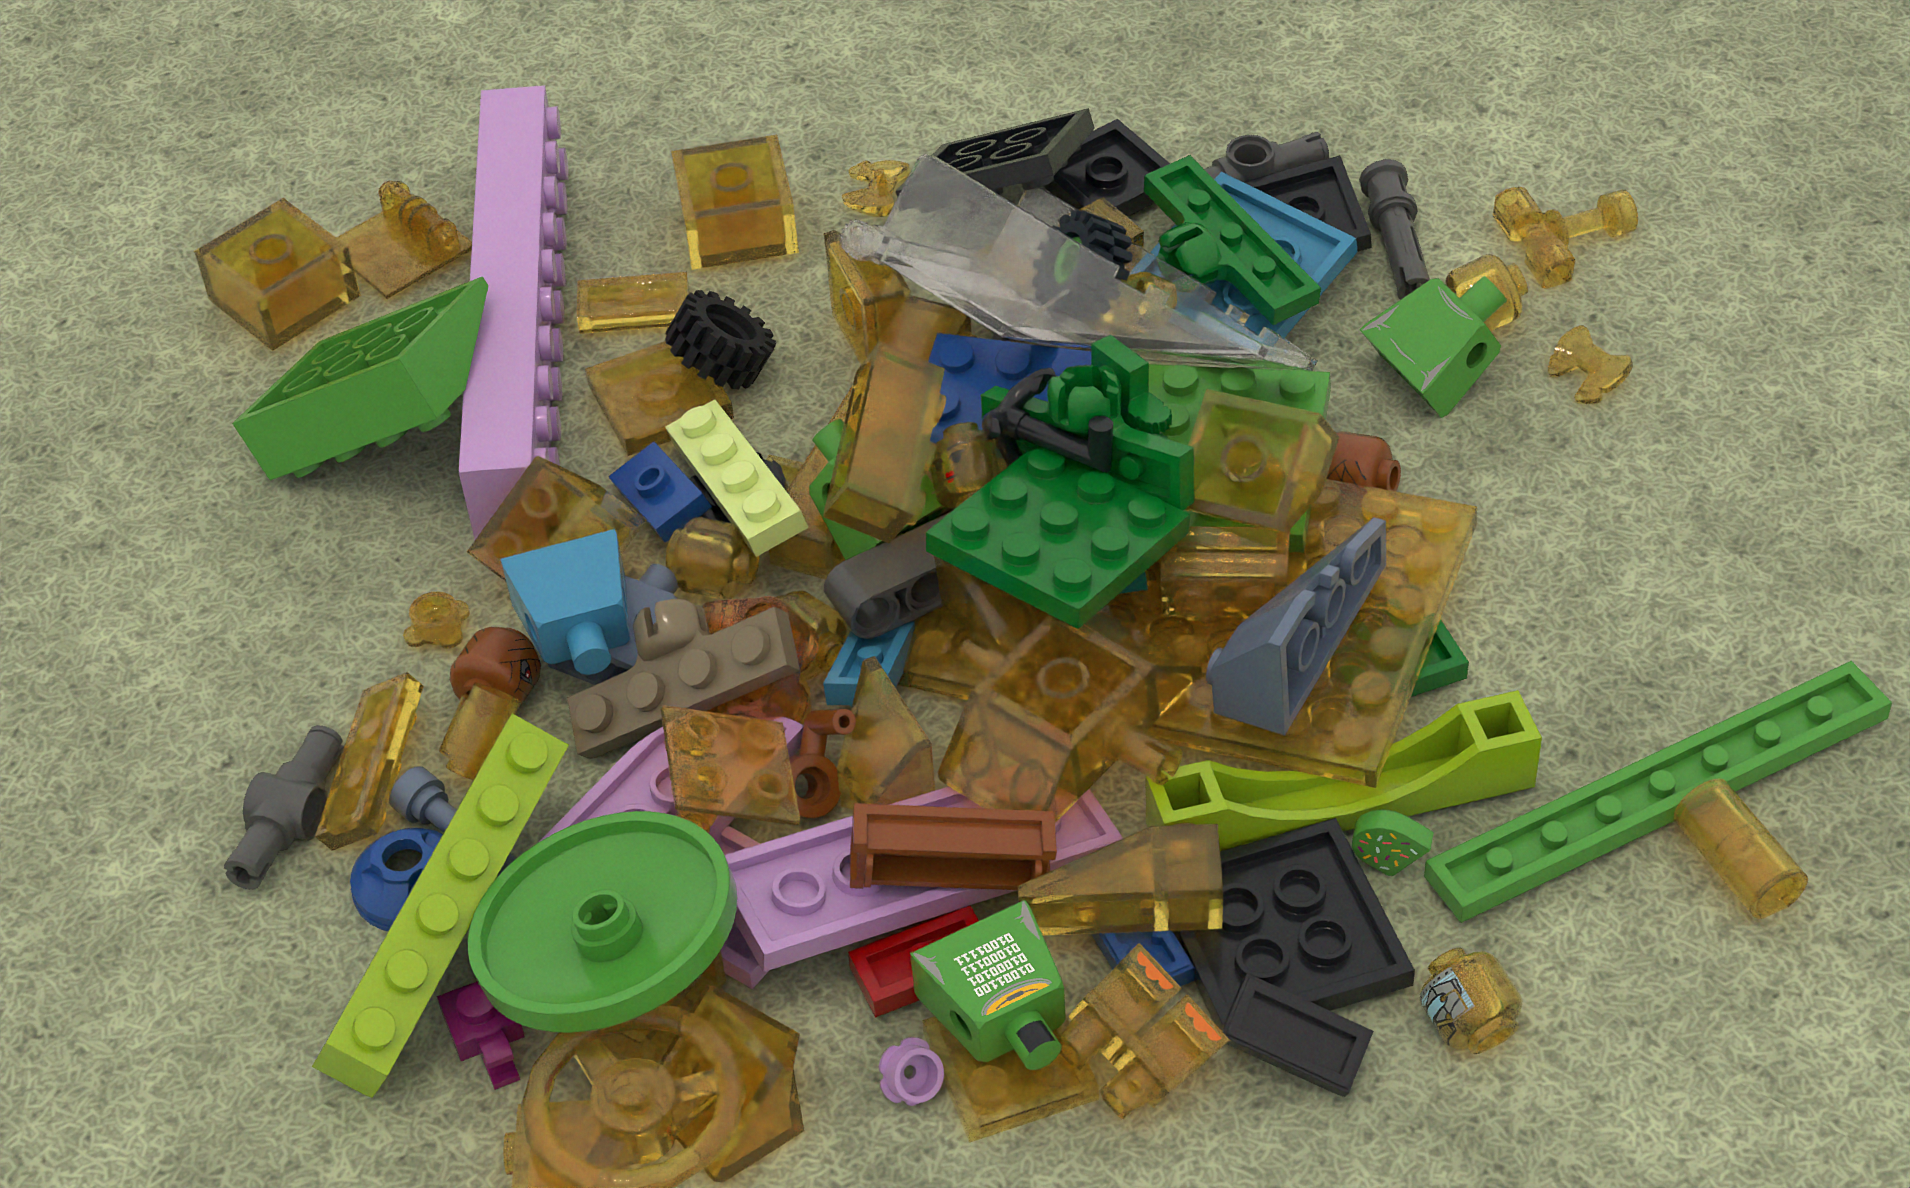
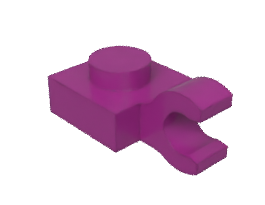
(482, 1031)

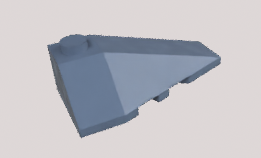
(1289, 640)

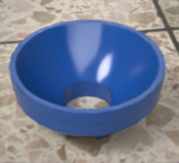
(381, 891)

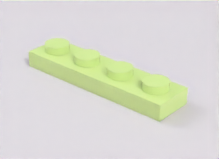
(736, 477)

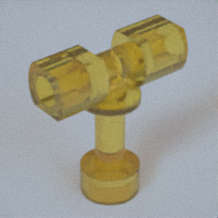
(1549, 233)

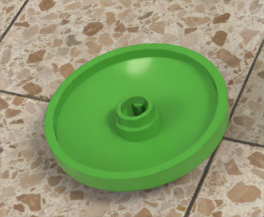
(602, 921)

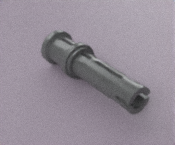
(1393, 214)

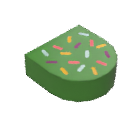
(1390, 840)

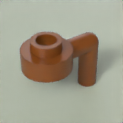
(811, 761)

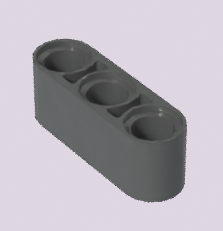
(886, 585)

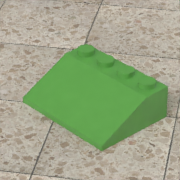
(367, 384)

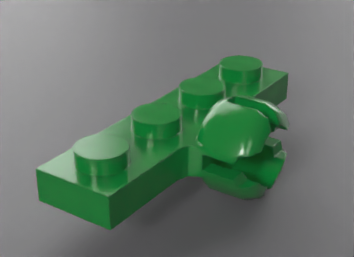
(1224, 242)
(1138, 457)

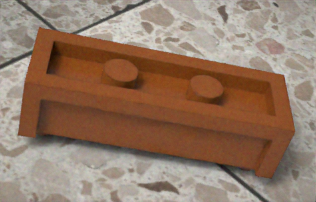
(949, 846)

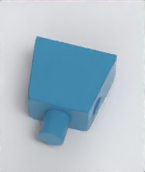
(572, 599)

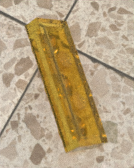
(370, 762)

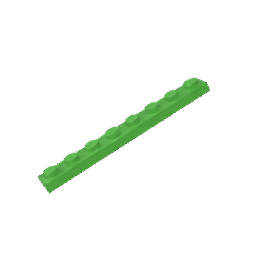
(1649, 790)

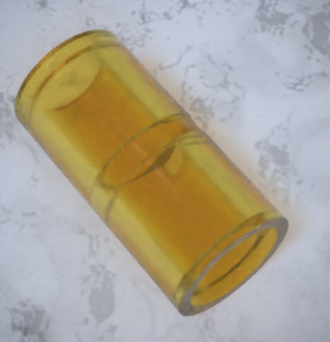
(1740, 848)

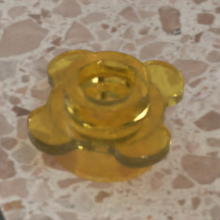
(436, 620)

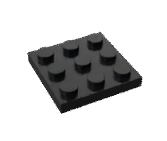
(1019, 153)
(1300, 921)

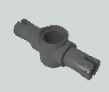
(1256, 157)
(283, 807)

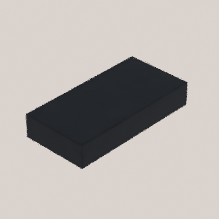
(1296, 1035)

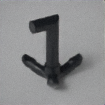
(1012, 423)

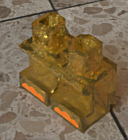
(1148, 1064)

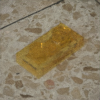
(630, 302)

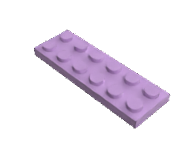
(800, 897)

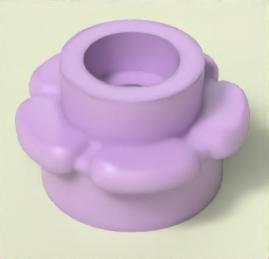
(926, 1075)

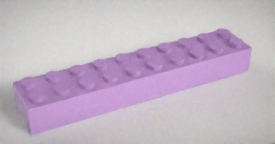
(515, 250)

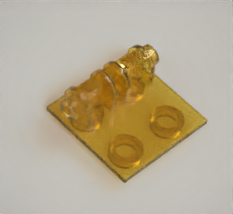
(402, 241)
(728, 767)

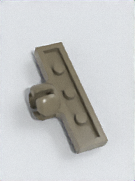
(683, 669)

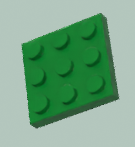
(1058, 534)

